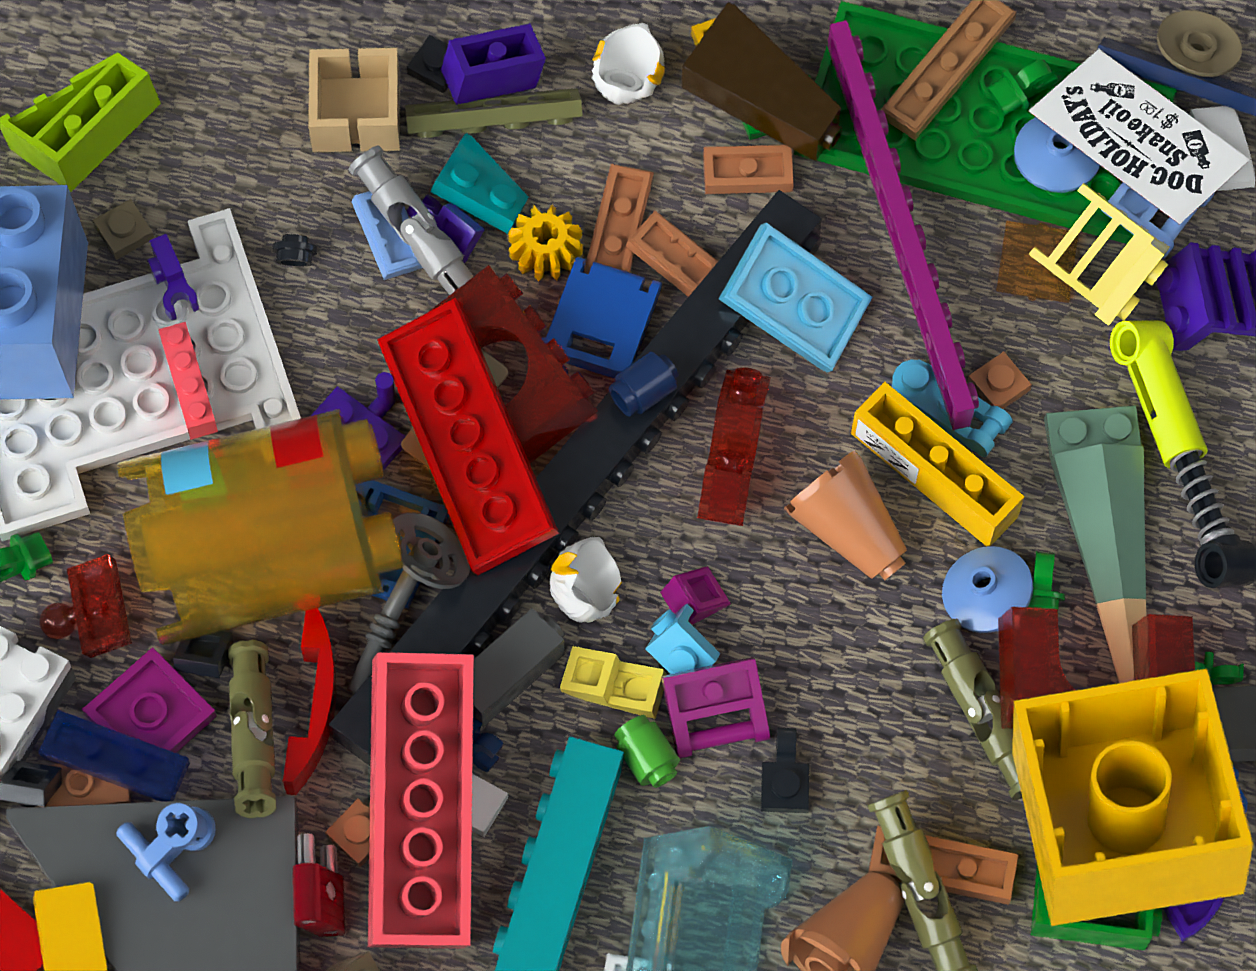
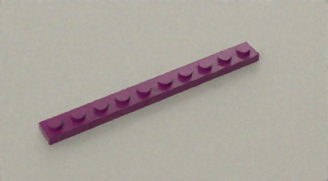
(906, 238)

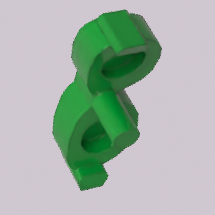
(1221, 674)

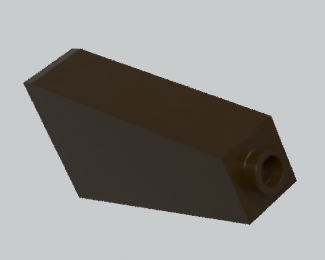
(760, 85)

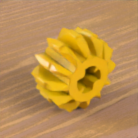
(530, 234)

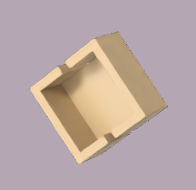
(350, 108)

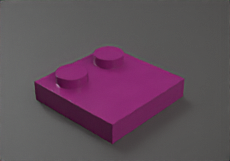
(152, 705)

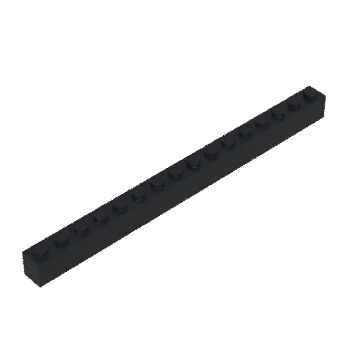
(586, 469)

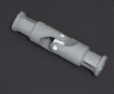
(430, 245)

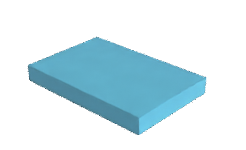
(795, 297)

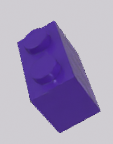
(493, 63)

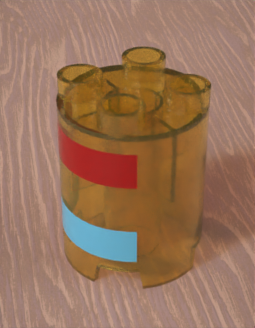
(261, 524)

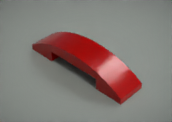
(305, 753)

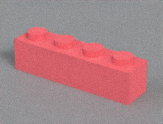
(188, 380)

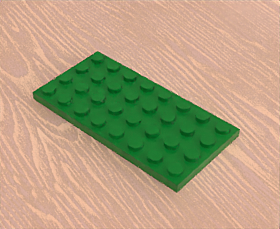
(969, 141)

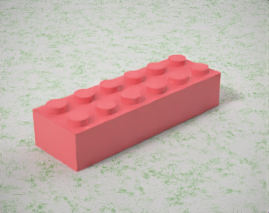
(420, 801)

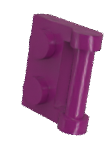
(714, 692)

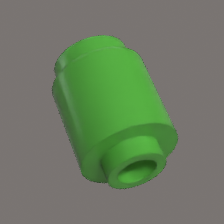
(647, 751)

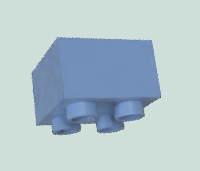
(40, 291)

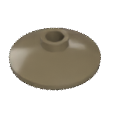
(1199, 43)

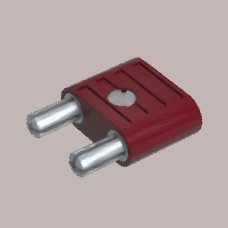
(318, 890)

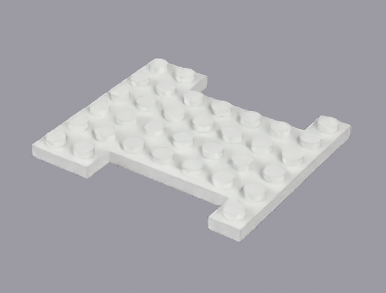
(125, 386)

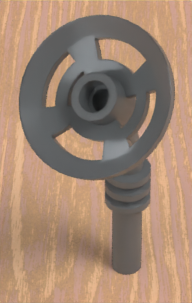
(417, 565)

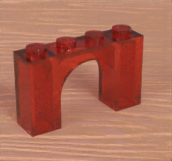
(551, 397)
(1032, 661)

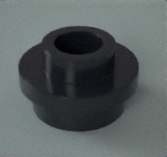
(294, 250)

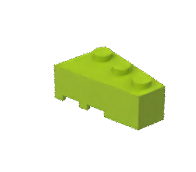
(84, 121)

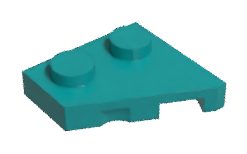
(480, 186)

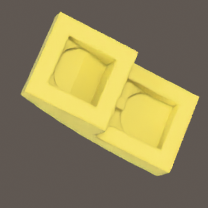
(613, 683)

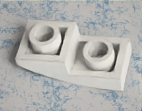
(1226, 125)

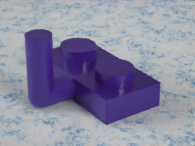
(387, 437)

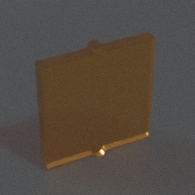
(1022, 273)

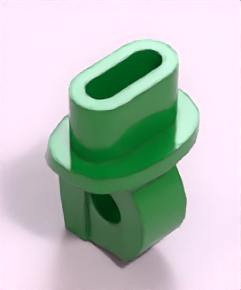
(1015, 91)
(24, 556)
(1042, 583)

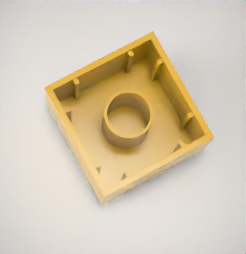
(1130, 797)

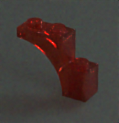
(734, 446)

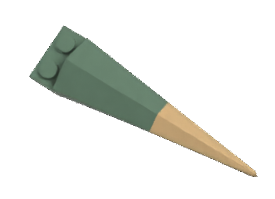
(1102, 486)

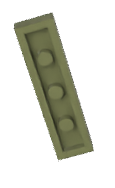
(512, 110)

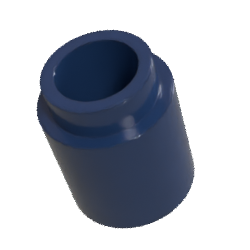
(644, 384)

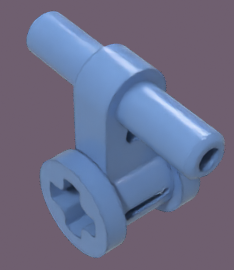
(155, 857)

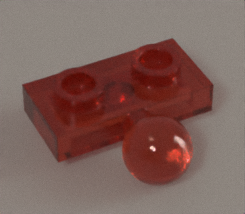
(96, 609)

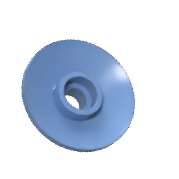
(1049, 166)
(981, 607)

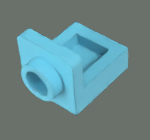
(679, 644)

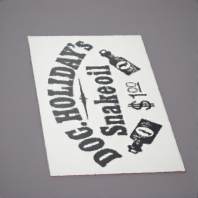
(1139, 136)

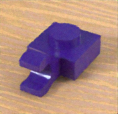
(453, 223)
(167, 269)

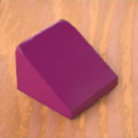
(698, 590)

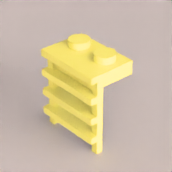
(1136, 263)

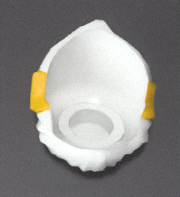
(628, 64)
(585, 580)

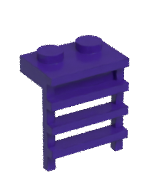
(1199, 297)

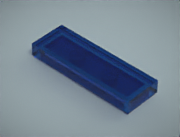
(114, 757)

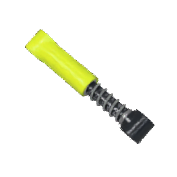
(1147, 352)

